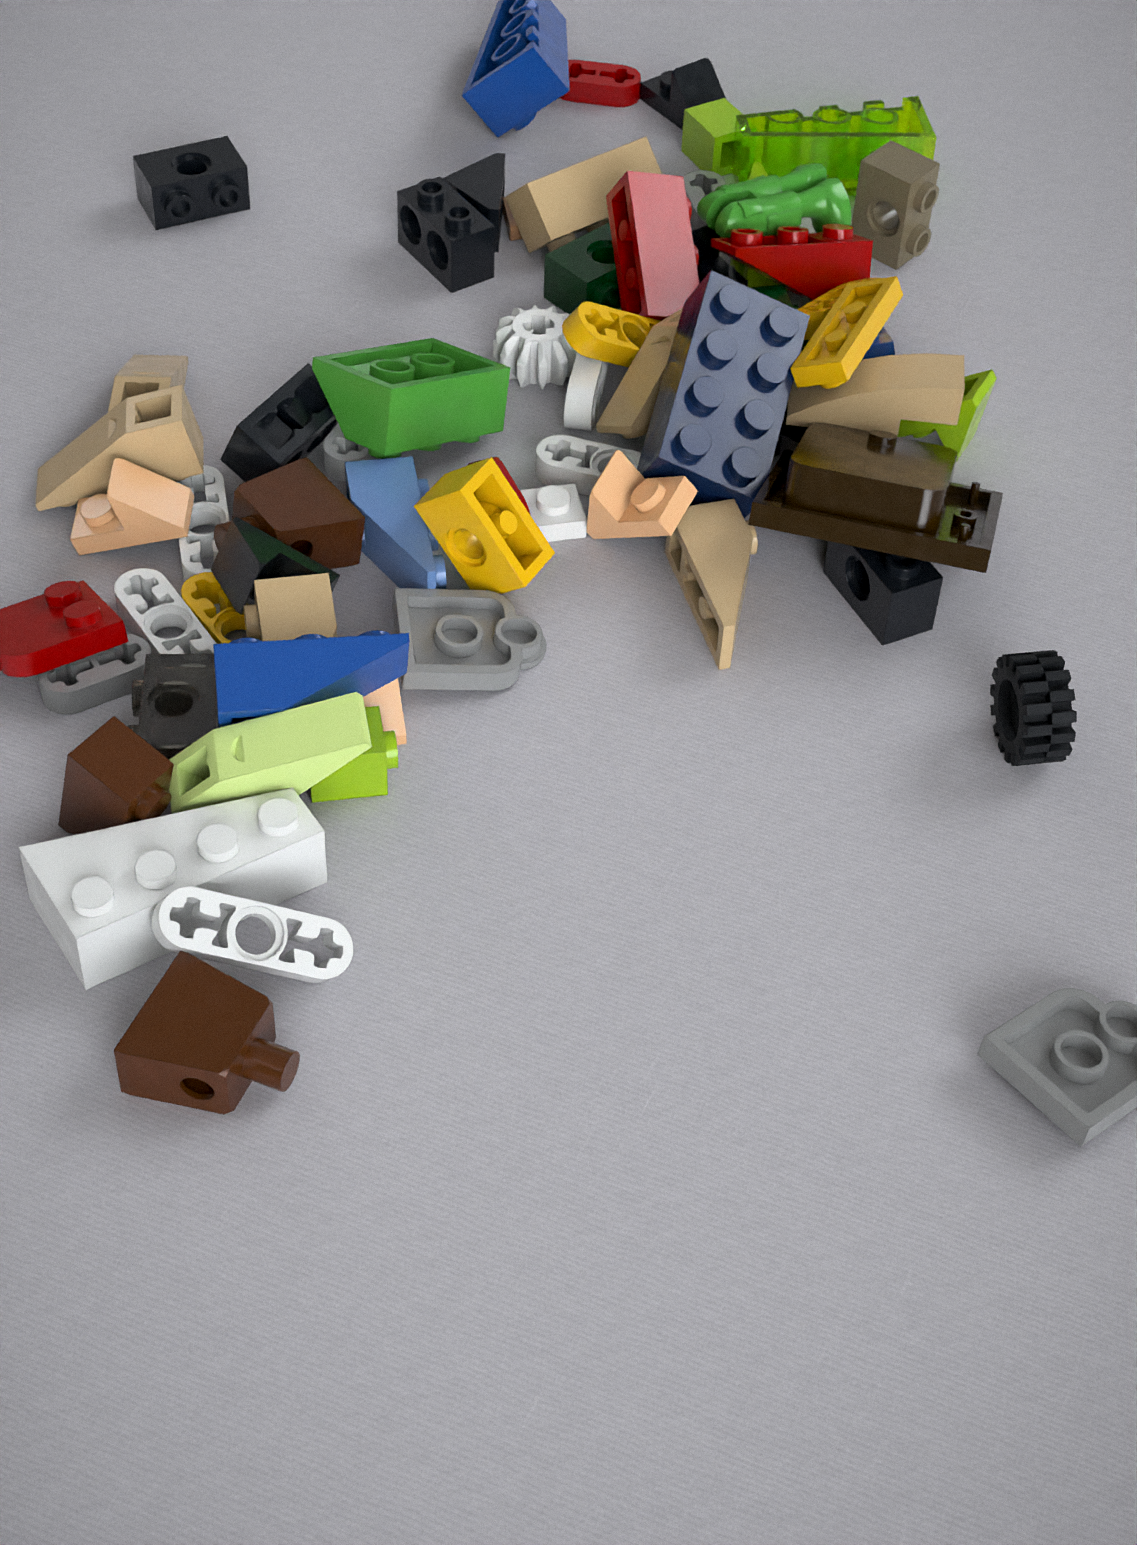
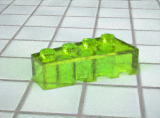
(828, 137)

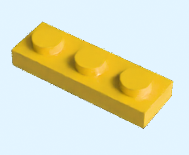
(846, 333)

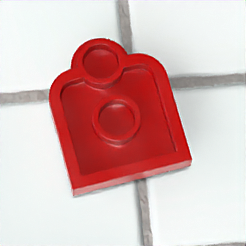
(56, 629)

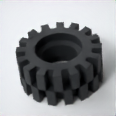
(1033, 707)

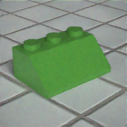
(413, 395)

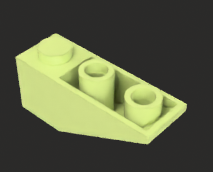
(270, 753)

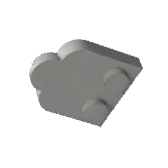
(464, 639)
(1070, 1060)

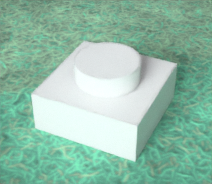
(557, 511)

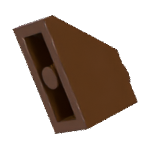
(113, 781)

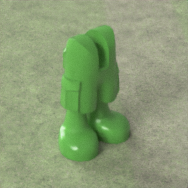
(777, 202)

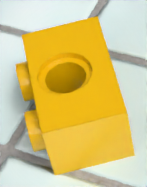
(484, 528)

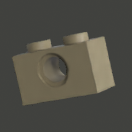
(895, 202)

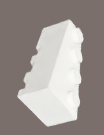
(105, 883)

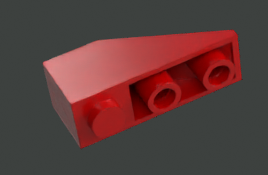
(802, 260)

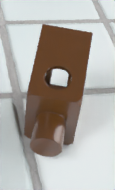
(303, 512)
(202, 1041)

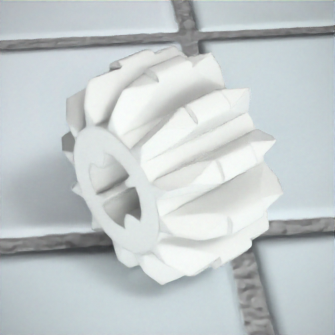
(534, 346)

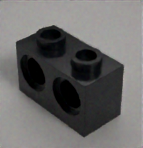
(445, 234)
(281, 428)

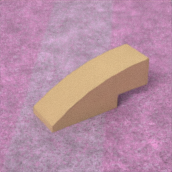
(884, 392)

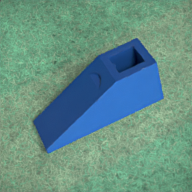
(279, 675)

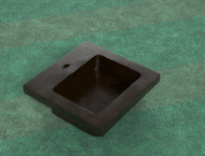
(879, 497)

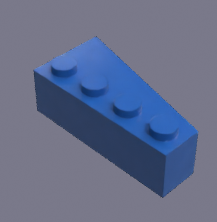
(519, 64)

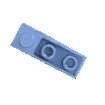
(393, 529)

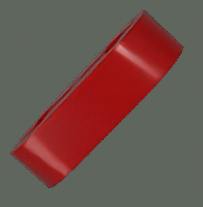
(602, 84)

